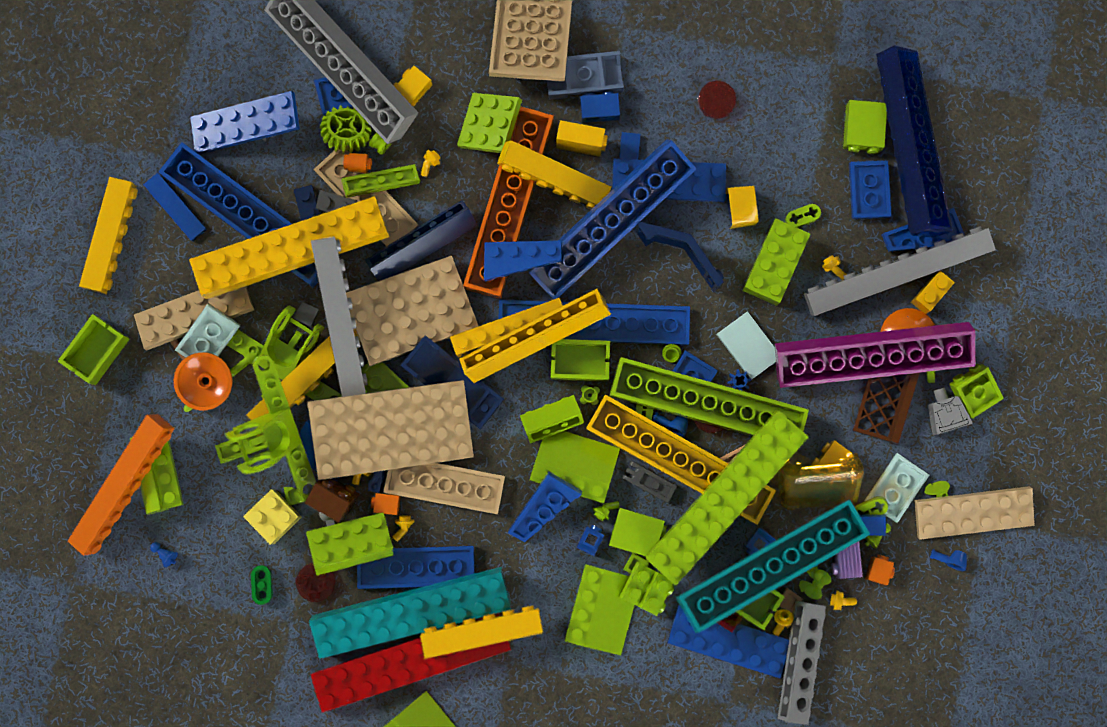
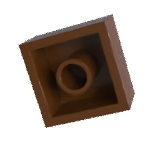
(332, 498)

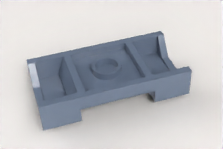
(589, 75)

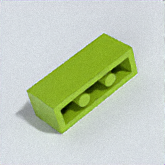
(552, 419)

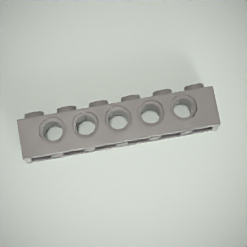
(795, 669)

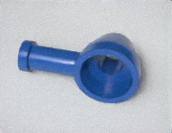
(679, 423)
(957, 557)

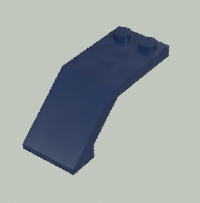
(651, 233)
(435, 366)

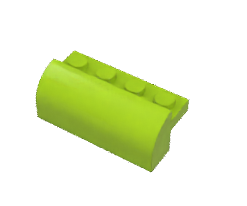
(161, 485)

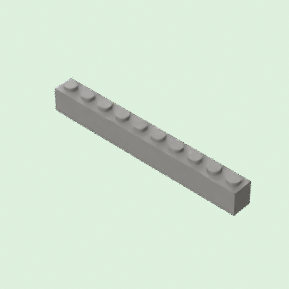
(900, 271)
(338, 316)

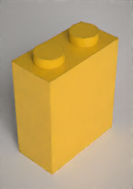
(581, 138)

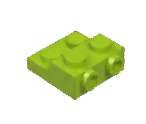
(976, 390)
(647, 589)

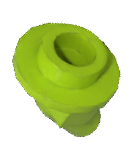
(602, 512)

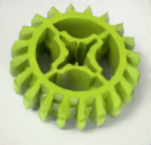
(346, 135)

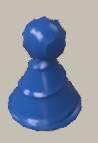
(166, 556)

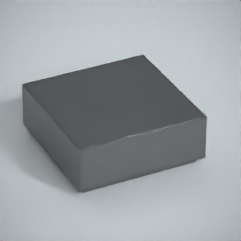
(306, 314)

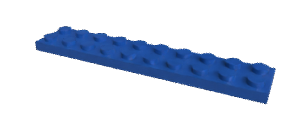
(626, 323)

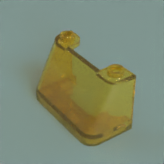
(820, 484)

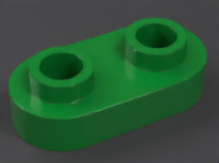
(259, 585)

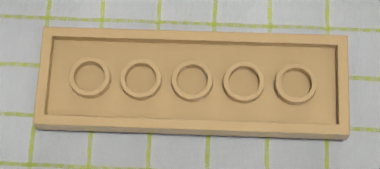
(395, 217)
(177, 316)
(447, 486)
(974, 512)

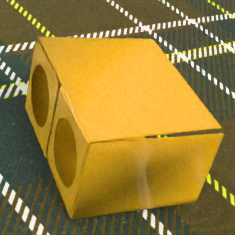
(743, 206)

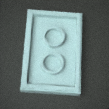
(208, 333)
(748, 345)
(898, 486)

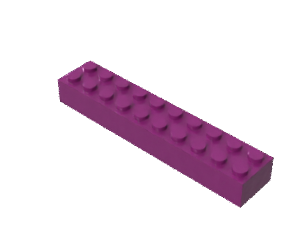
(875, 354)

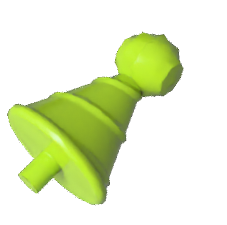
(874, 540)

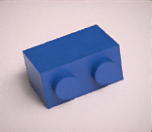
(599, 107)

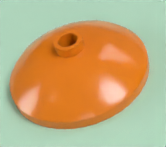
(906, 319)
(190, 384)

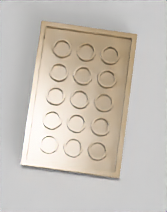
(531, 39)
(408, 306)

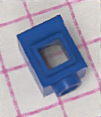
(590, 540)
(758, 540)

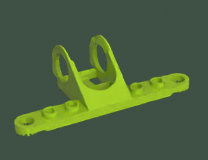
(282, 354)
(277, 430)

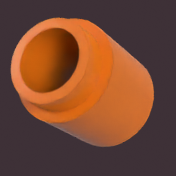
(357, 162)

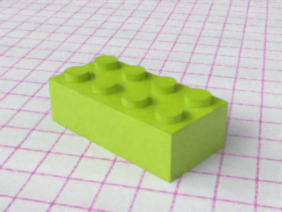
(776, 262)
(350, 543)

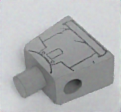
(947, 413)

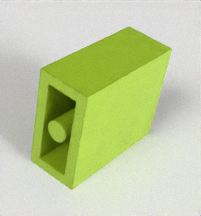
(865, 126)
(636, 532)

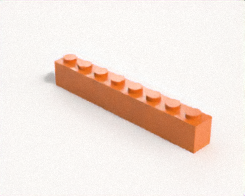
(121, 484)

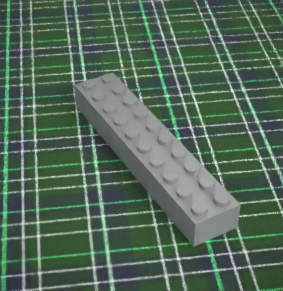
(344, 66)

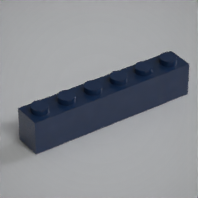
(422, 241)

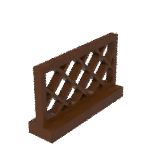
(900, 412)

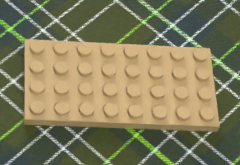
(390, 429)

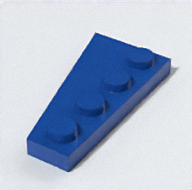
(901, 240)
(515, 257)
(547, 501)

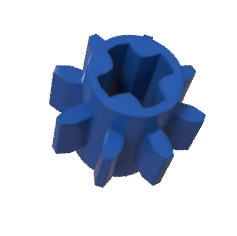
(733, 381)

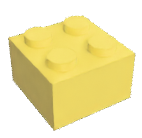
(272, 516)

